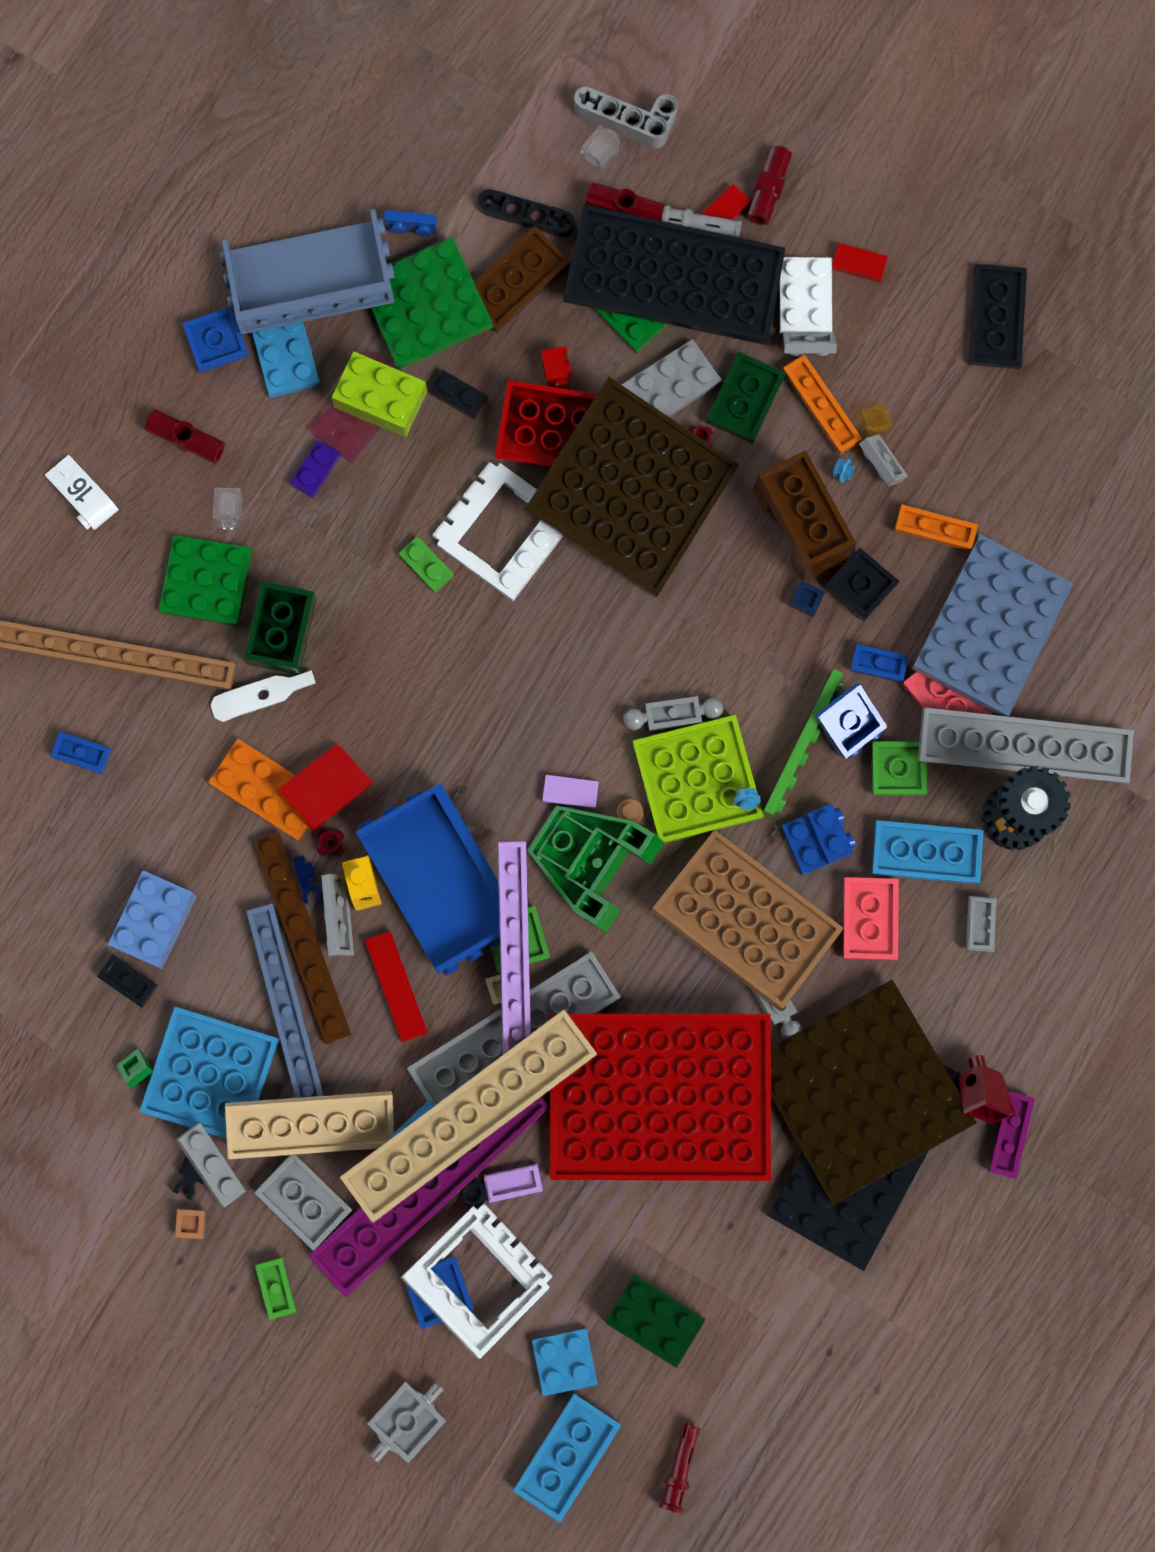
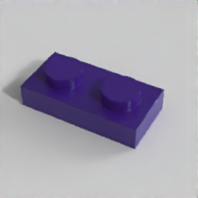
(315, 469)

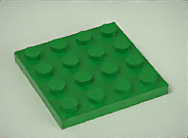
(432, 305)

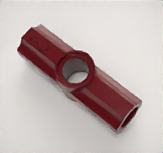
(769, 185)
(610, 199)
(198, 443)

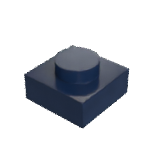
(807, 599)

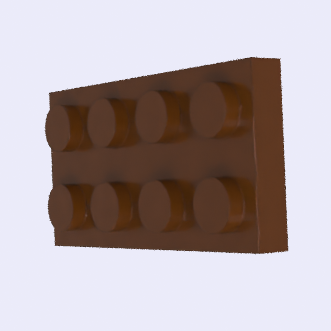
(520, 277)

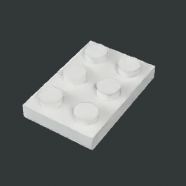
(805, 295)

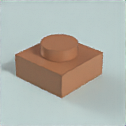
(190, 1224)

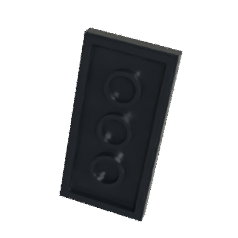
(997, 316)

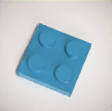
(564, 1362)

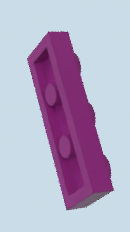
(1011, 1137)

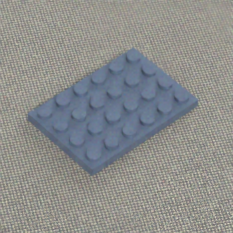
(992, 626)

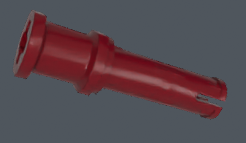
(677, 1481)

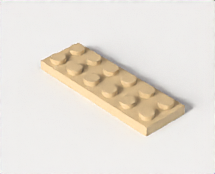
(308, 1124)

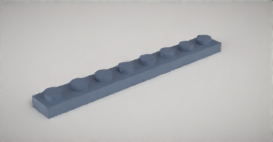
(285, 1002)

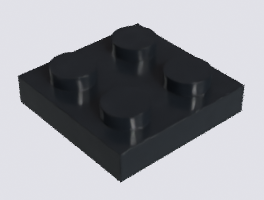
(861, 584)

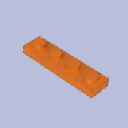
(822, 404)

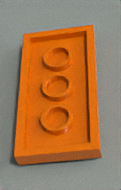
(254, 783)

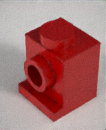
(556, 367)

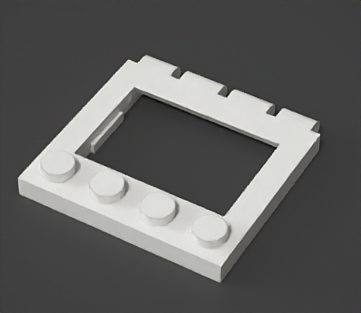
(528, 556)
(450, 1308)

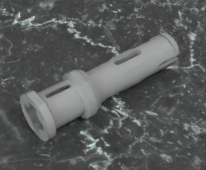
(702, 222)

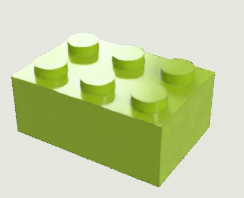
(379, 394)

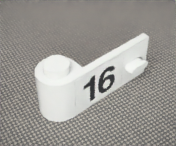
(82, 493)

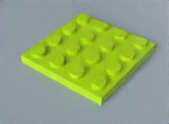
(695, 777)

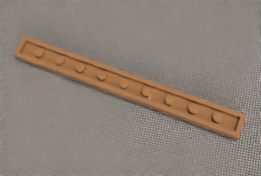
(116, 655)

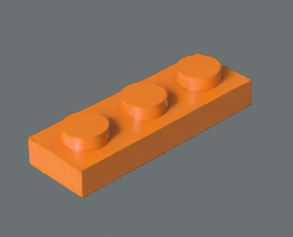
(936, 528)

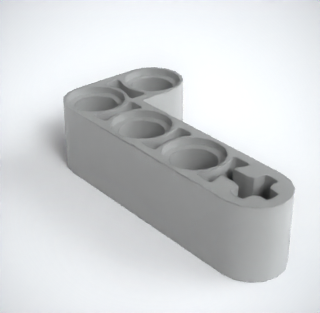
(624, 112)

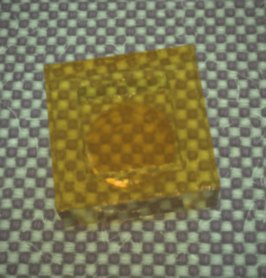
(876, 420)

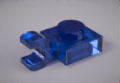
(305, 872)

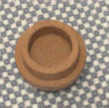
(630, 810)

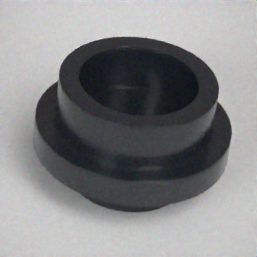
(473, 1194)

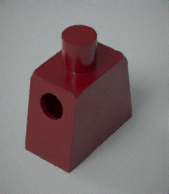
(984, 1092)

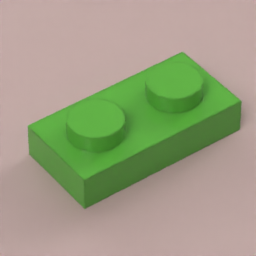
(426, 565)
(276, 1288)

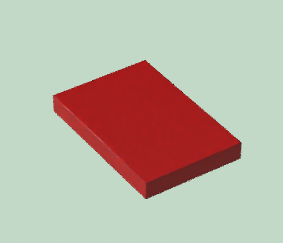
(324, 787)

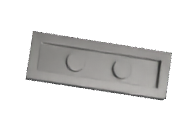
(337, 915)
(210, 1165)

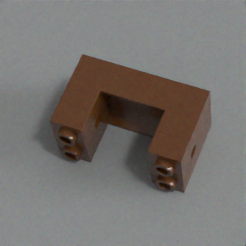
(805, 515)

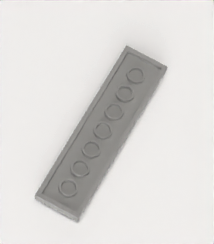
(1019, 743)
(576, 989)

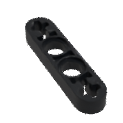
(527, 209)

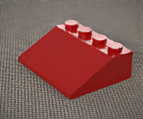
(538, 422)

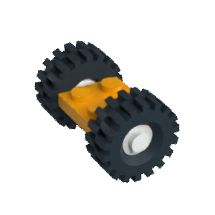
(1026, 808)

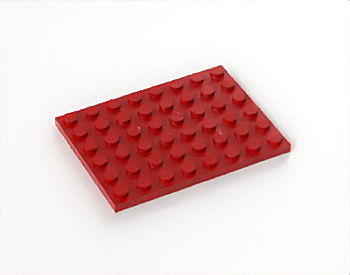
(666, 1099)

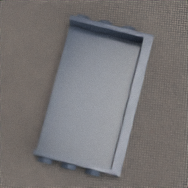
(308, 276)

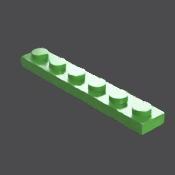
(799, 755)

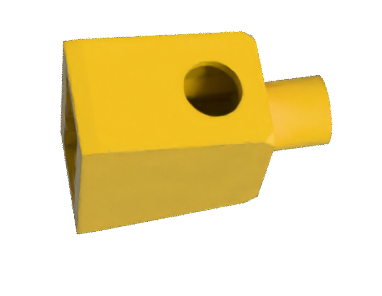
(361, 883)

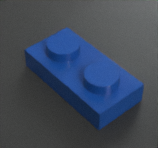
(418, 223)
(879, 663)
(81, 753)

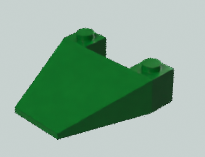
(583, 854)

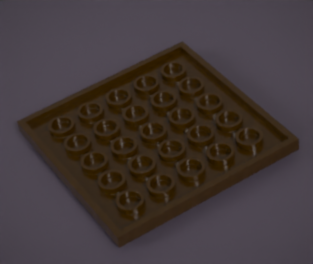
(631, 487)
(864, 1092)

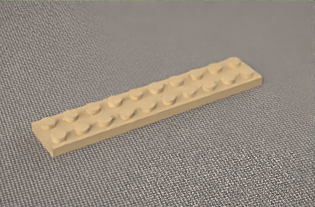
(468, 1116)

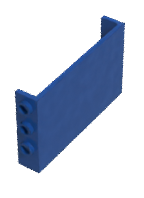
(436, 877)

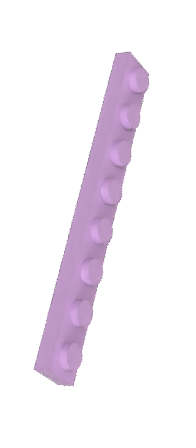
(513, 943)

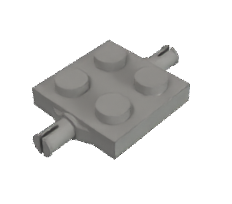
(406, 1422)

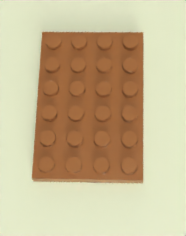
(747, 920)

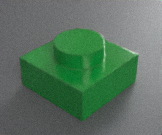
(134, 1068)

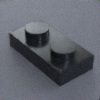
(458, 394)
(127, 981)

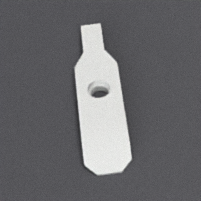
(246, 698)

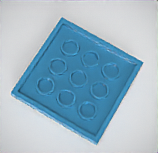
(205, 1067)

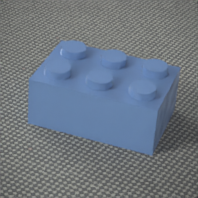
(152, 920)

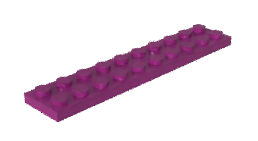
(363, 1246)

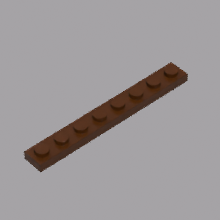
(302, 938)

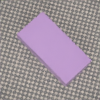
(570, 792)
(513, 1183)

